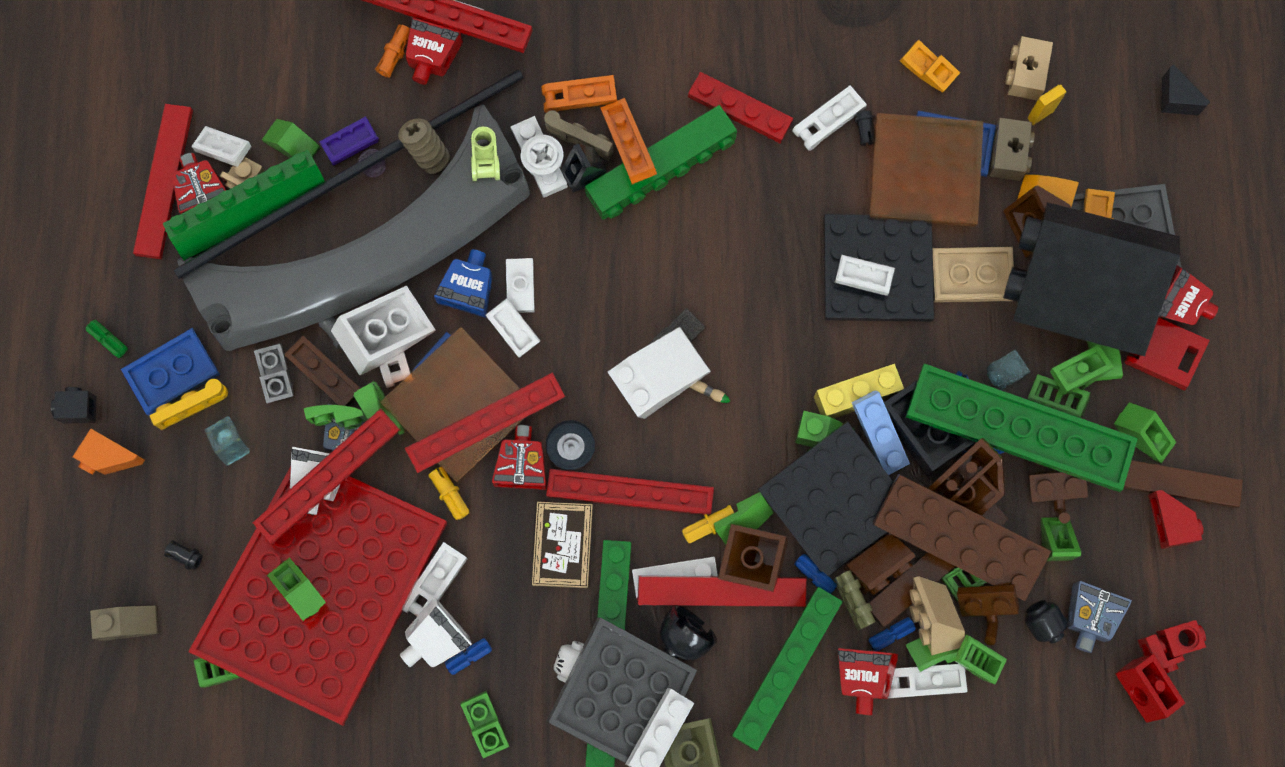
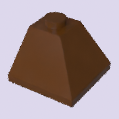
(1031, 205)
(753, 558)

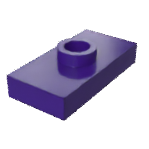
(349, 141)

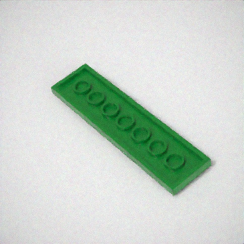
(1022, 427)

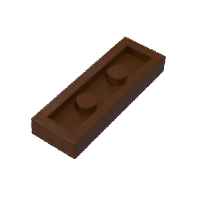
(322, 372)

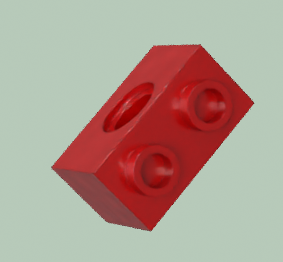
(1150, 688)

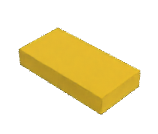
(1046, 104)

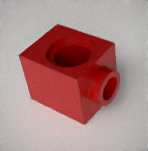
(1170, 636)

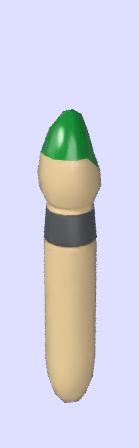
(715, 394)

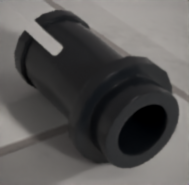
(866, 127)
(183, 555)

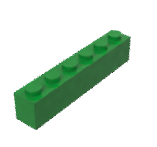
(670, 158)
(242, 205)
(786, 669)

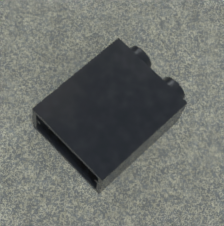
(1093, 277)

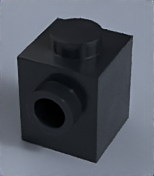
(74, 406)

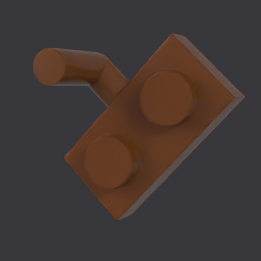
(1056, 487)
(988, 602)

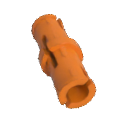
(393, 51)

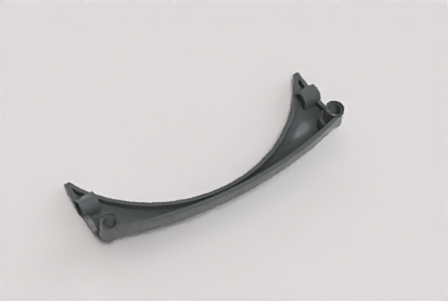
(276, 299)

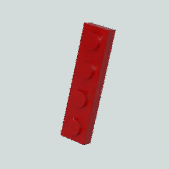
(740, 107)

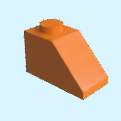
(104, 455)

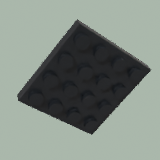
(885, 242)
(831, 498)

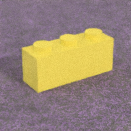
(837, 398)

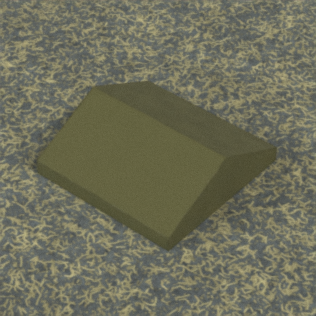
(694, 746)

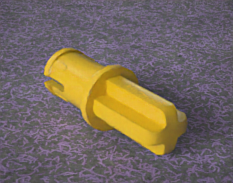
(449, 493)
(705, 526)

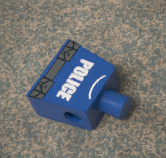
(466, 285)

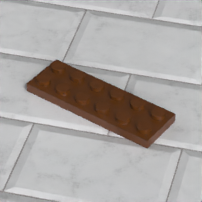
(961, 536)

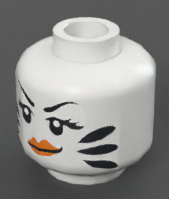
(566, 659)

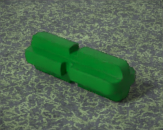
(107, 339)

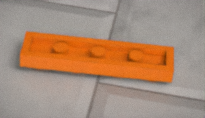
(628, 141)

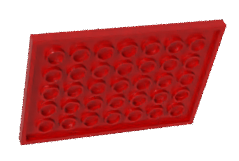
(361, 560)

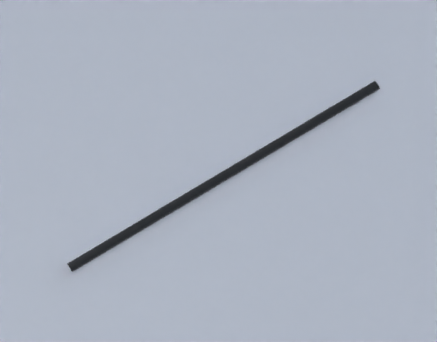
(341, 178)

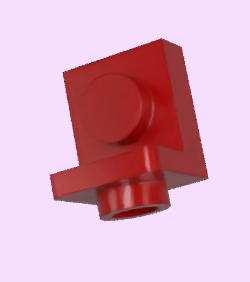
(1153, 645)

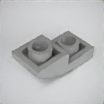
(274, 373)

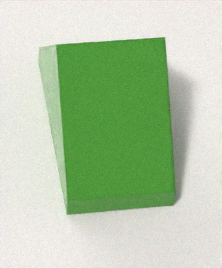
(289, 139)
(1059, 539)

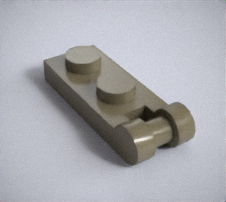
(577, 134)

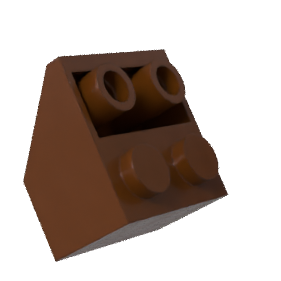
(879, 562)

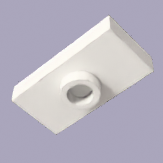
(221, 146)
(864, 275)
(520, 284)
(513, 327)

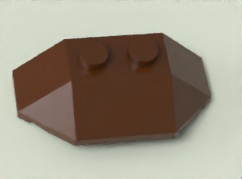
(974, 478)

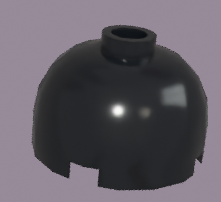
(684, 635)

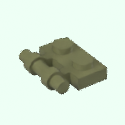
(854, 600)

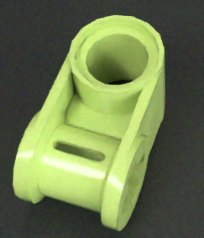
(484, 159)

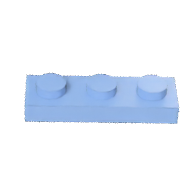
(880, 432)

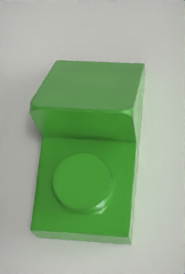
(1082, 369)

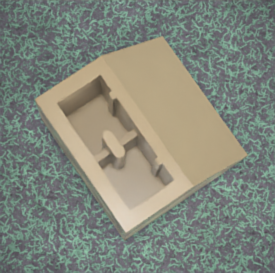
(936, 616)

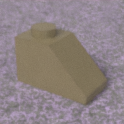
(124, 622)

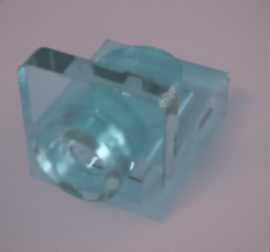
(1007, 370)
(226, 441)

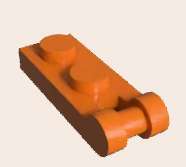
(579, 93)

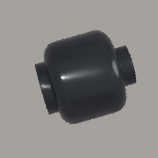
(1046, 621)

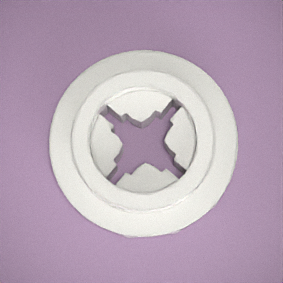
(539, 144)

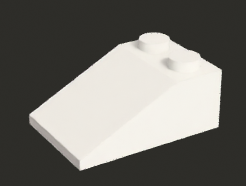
(381, 329)
(659, 372)

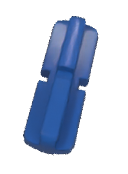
(811, 571)
(887, 636)
(463, 659)

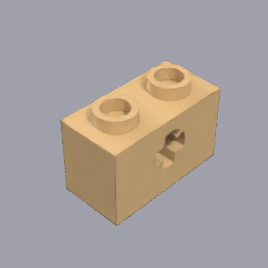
(1036, 56)

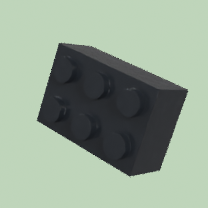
(925, 443)

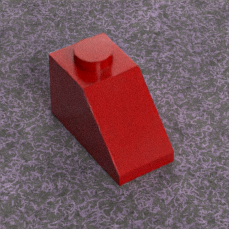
(1174, 521)

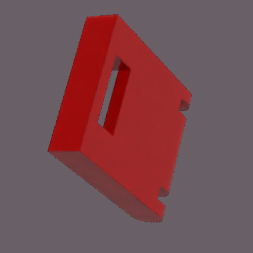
(1166, 352)

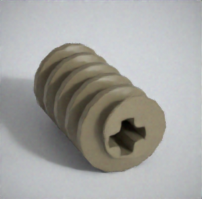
(424, 145)

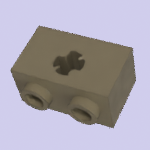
(1004, 162)

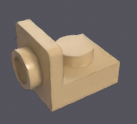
(239, 174)

